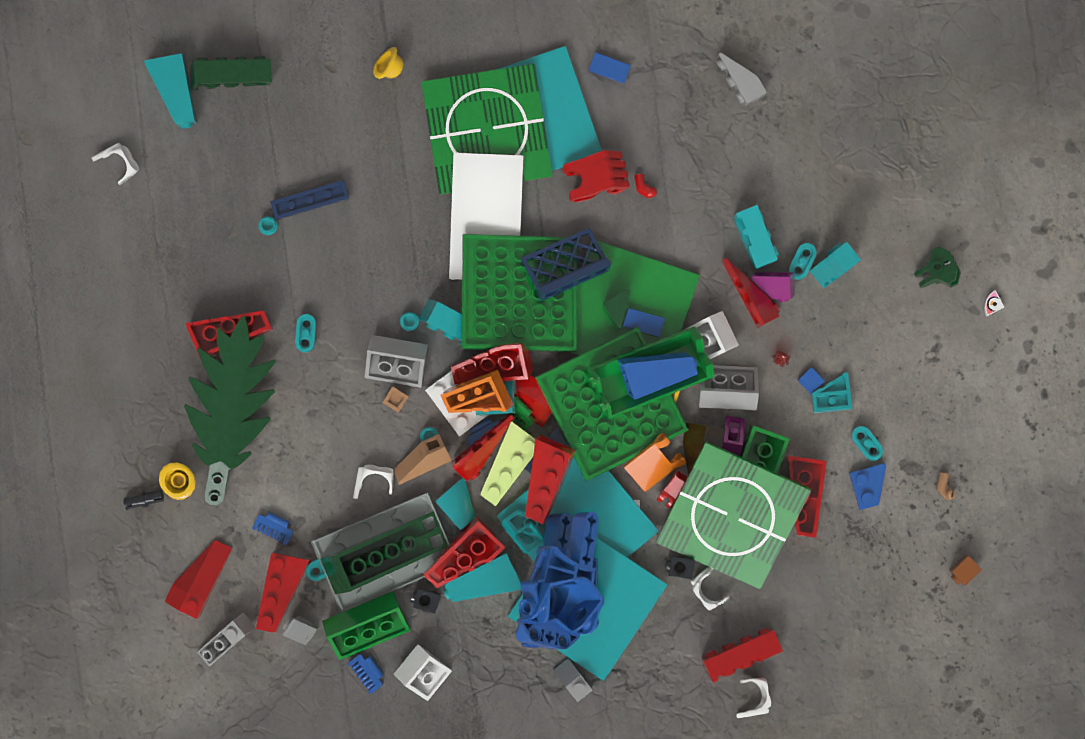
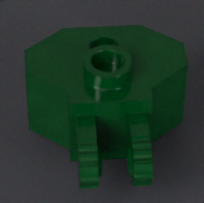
(939, 269)

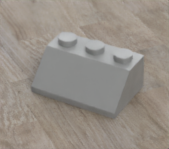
(396, 361)
(730, 388)

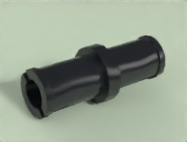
(143, 499)

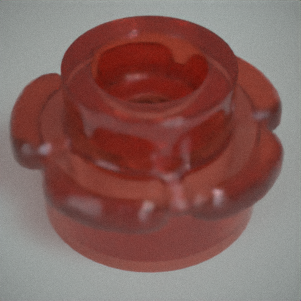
(781, 358)

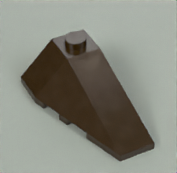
(695, 438)

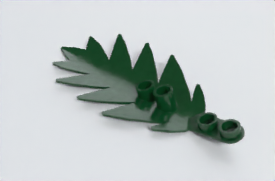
(228, 404)

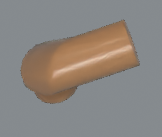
(943, 488)

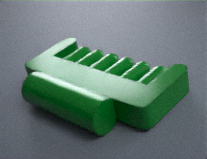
(523, 412)

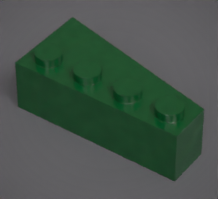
(230, 72)

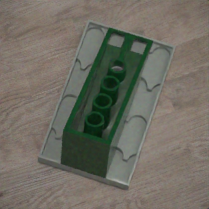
(381, 552)

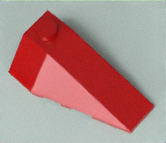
(470, 549)

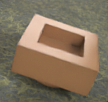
(395, 399)

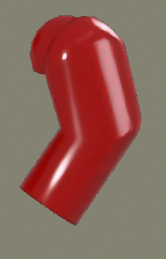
(644, 189)

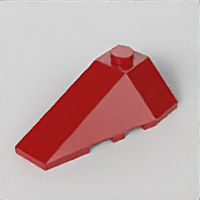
(756, 302)
(510, 360)
(532, 396)
(475, 456)
(195, 585)

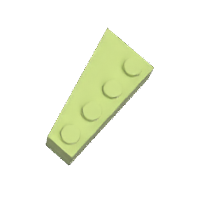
(510, 461)

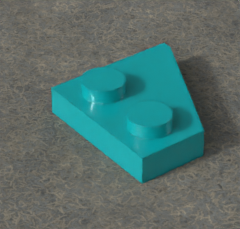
(833, 396)

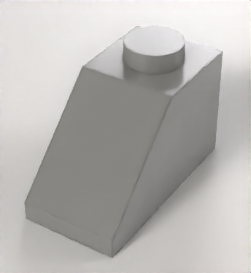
(573, 680)

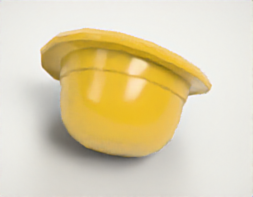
(388, 64)
(177, 480)

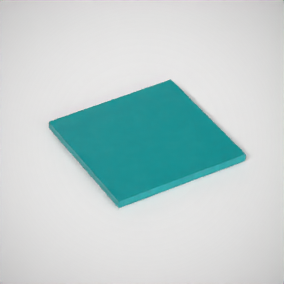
(564, 110)
(620, 518)
(628, 598)

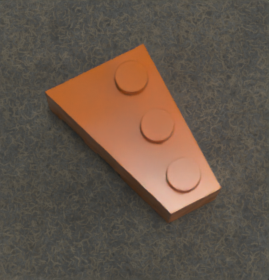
(478, 394)

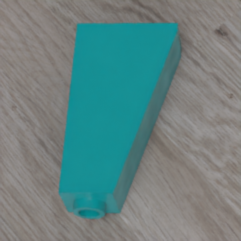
(174, 87)
(488, 579)

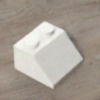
(716, 335)
(422, 672)

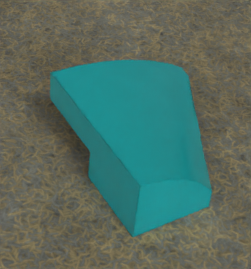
(457, 504)
(524, 530)

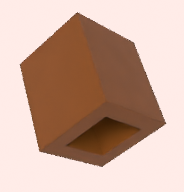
(964, 571)

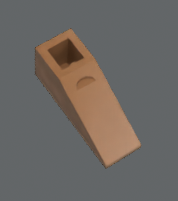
(425, 457)

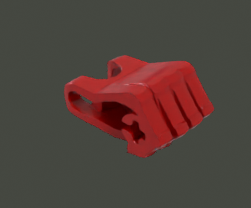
(598, 173)

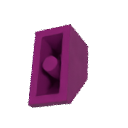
(776, 284)
(733, 434)

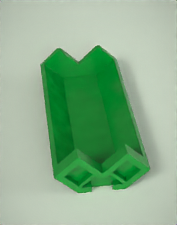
(610, 385)

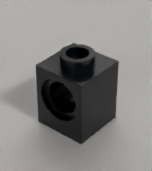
(688, 571)
(434, 597)

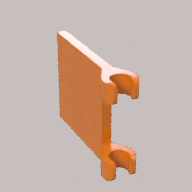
(652, 465)

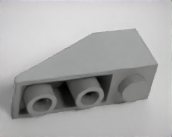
(745, 82)
(299, 630)
(226, 639)

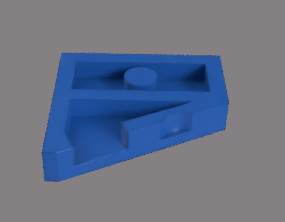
(868, 485)

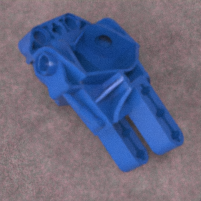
(565, 577)

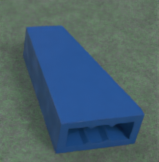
(656, 372)

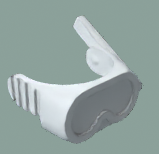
(132, 166)
(368, 469)
(696, 582)
(765, 703)

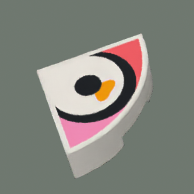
(992, 303)

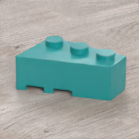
(755, 237)
(839, 261)
(442, 318)

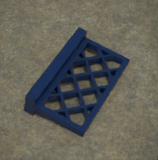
(570, 279)

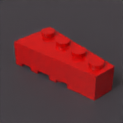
(205, 335)
(548, 473)
(741, 654)

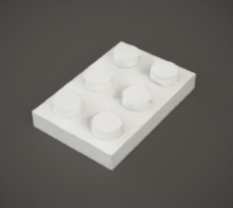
(459, 421)

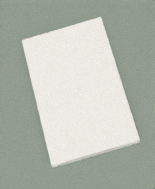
(484, 199)

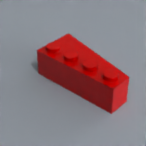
(810, 474)
(279, 589)

